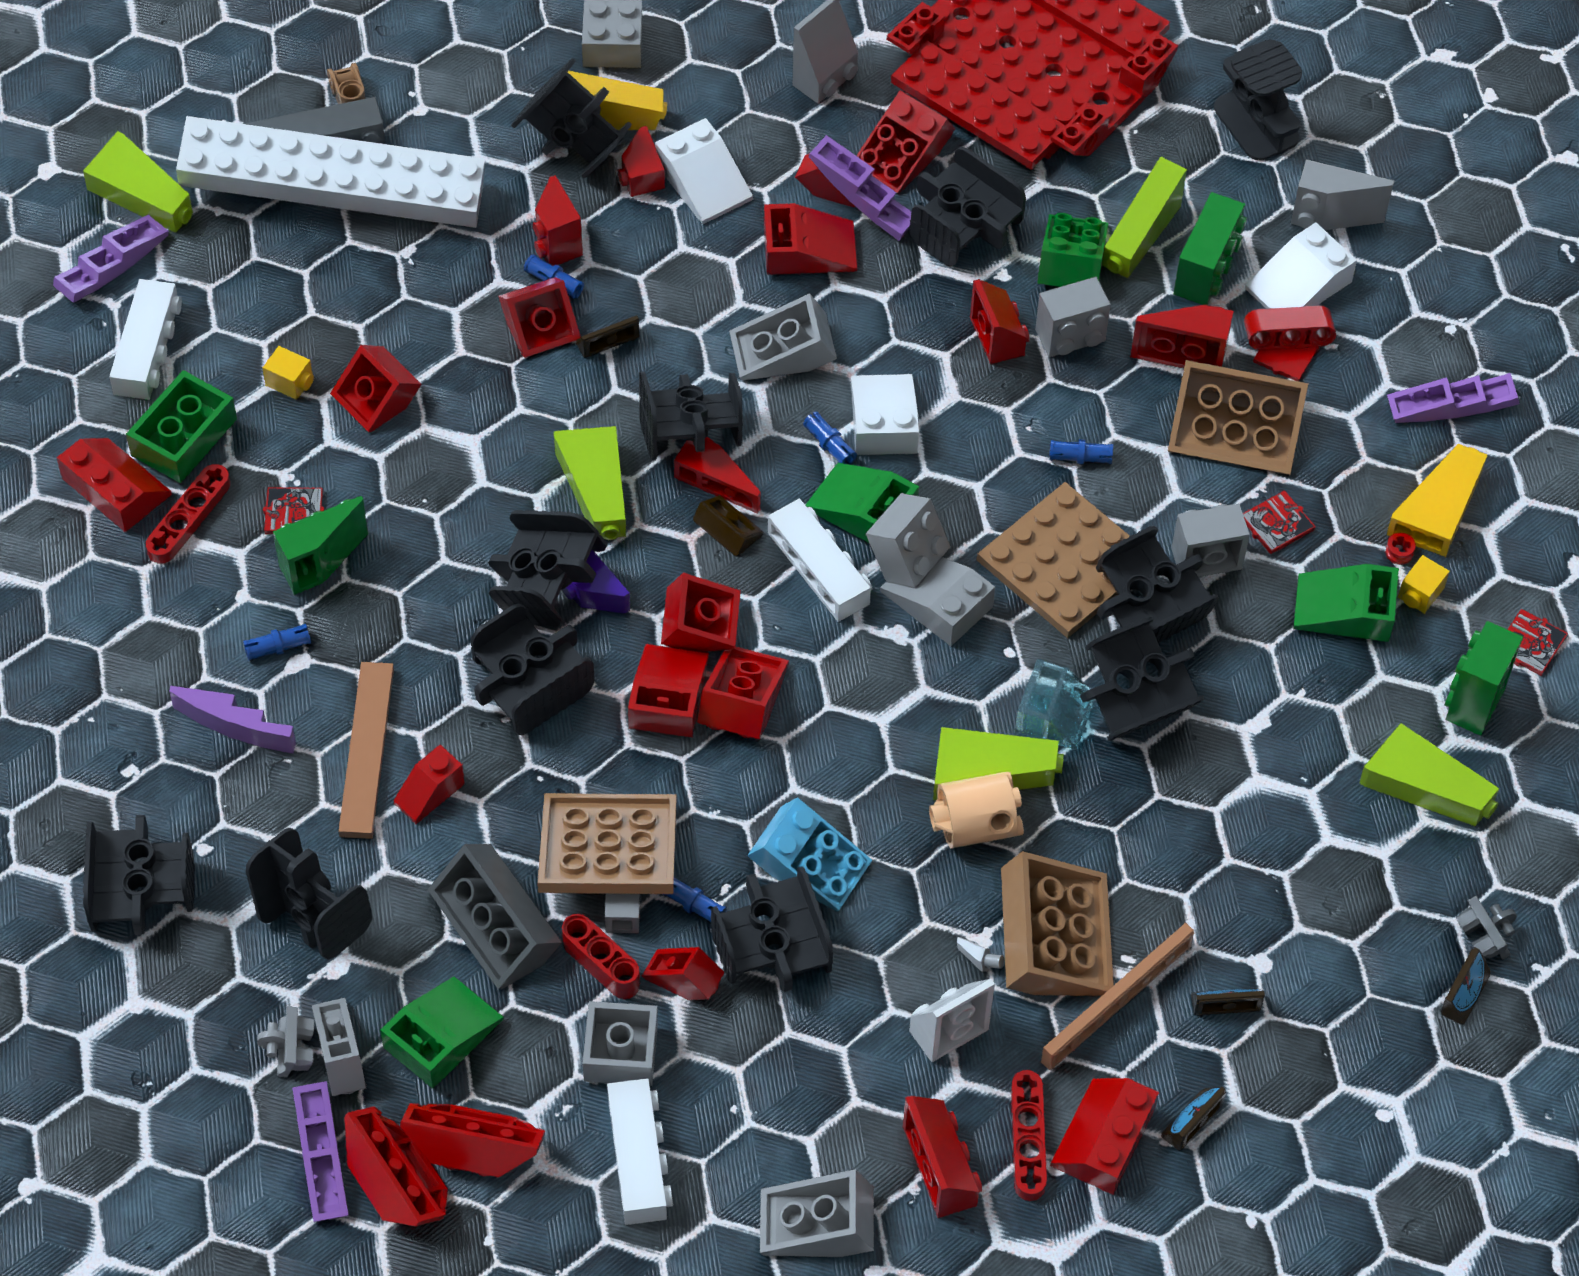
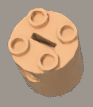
(977, 810)

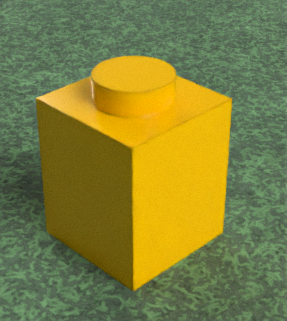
(288, 372)
(1423, 584)

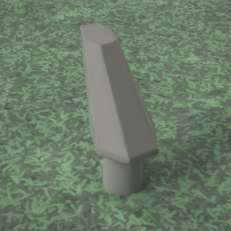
(980, 955)

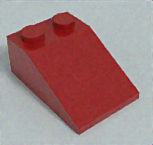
(1182, 335)
(742, 692)

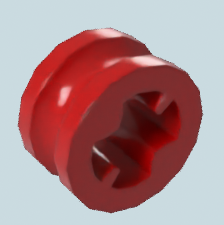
(1407, 543)

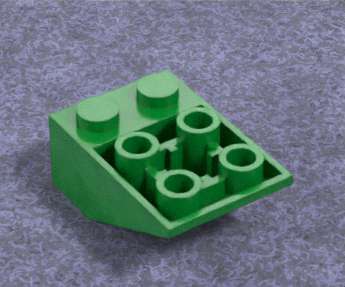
(1071, 250)
(858, 496)
(320, 543)
(1348, 601)
(439, 1030)

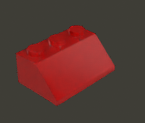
(111, 480)
(1105, 1131)
(940, 1155)

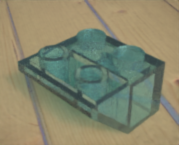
(1054, 705)

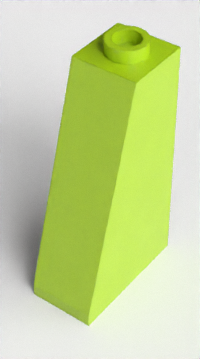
(137, 183)
(1145, 218)
(594, 474)
(976, 754)
(1429, 778)

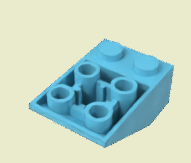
(806, 840)

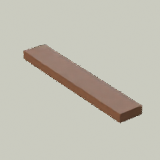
(366, 750)
(1117, 996)

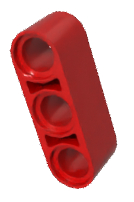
(1290, 327)
(604, 970)

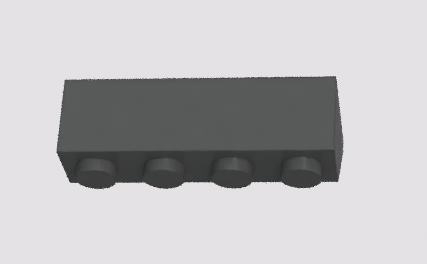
(493, 914)

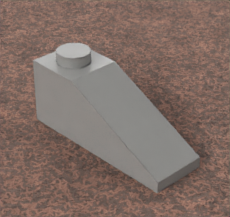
(339, 1047)

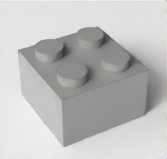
(612, 33)
(1072, 317)
(1216, 535)
(908, 540)
(620, 1042)

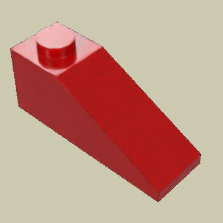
(716, 474)

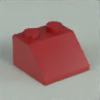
(557, 226)
(540, 316)
(997, 322)
(375, 387)
(700, 615)

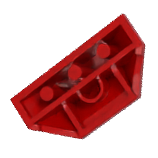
(471, 1138)
(393, 1170)

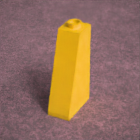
(626, 101)
(1440, 501)

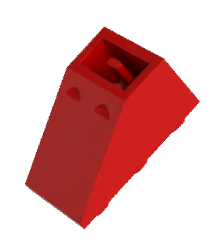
(905, 141)
(807, 240)
(667, 690)

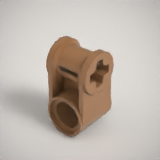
(346, 84)

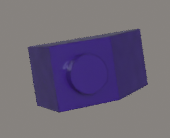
(603, 593)

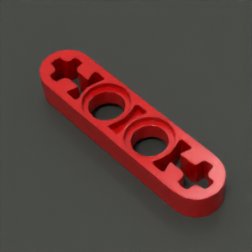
(192, 515)
(1028, 1135)

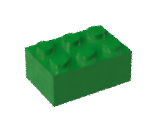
(1210, 249)
(181, 426)
(1482, 677)

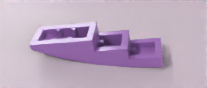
(856, 183)
(116, 255)
(1458, 399)
(222, 715)
(320, 1152)

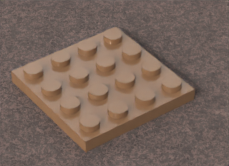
(1054, 556)
(607, 843)

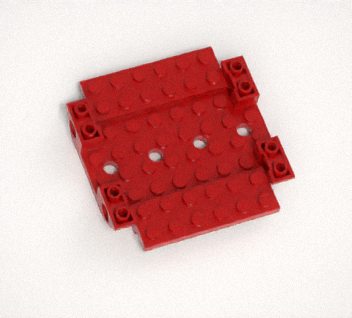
(1005, 94)

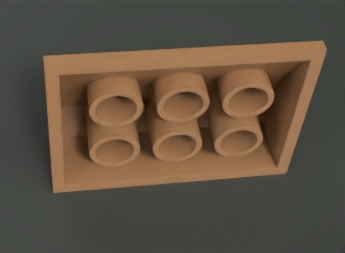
(1238, 417)
(1056, 927)

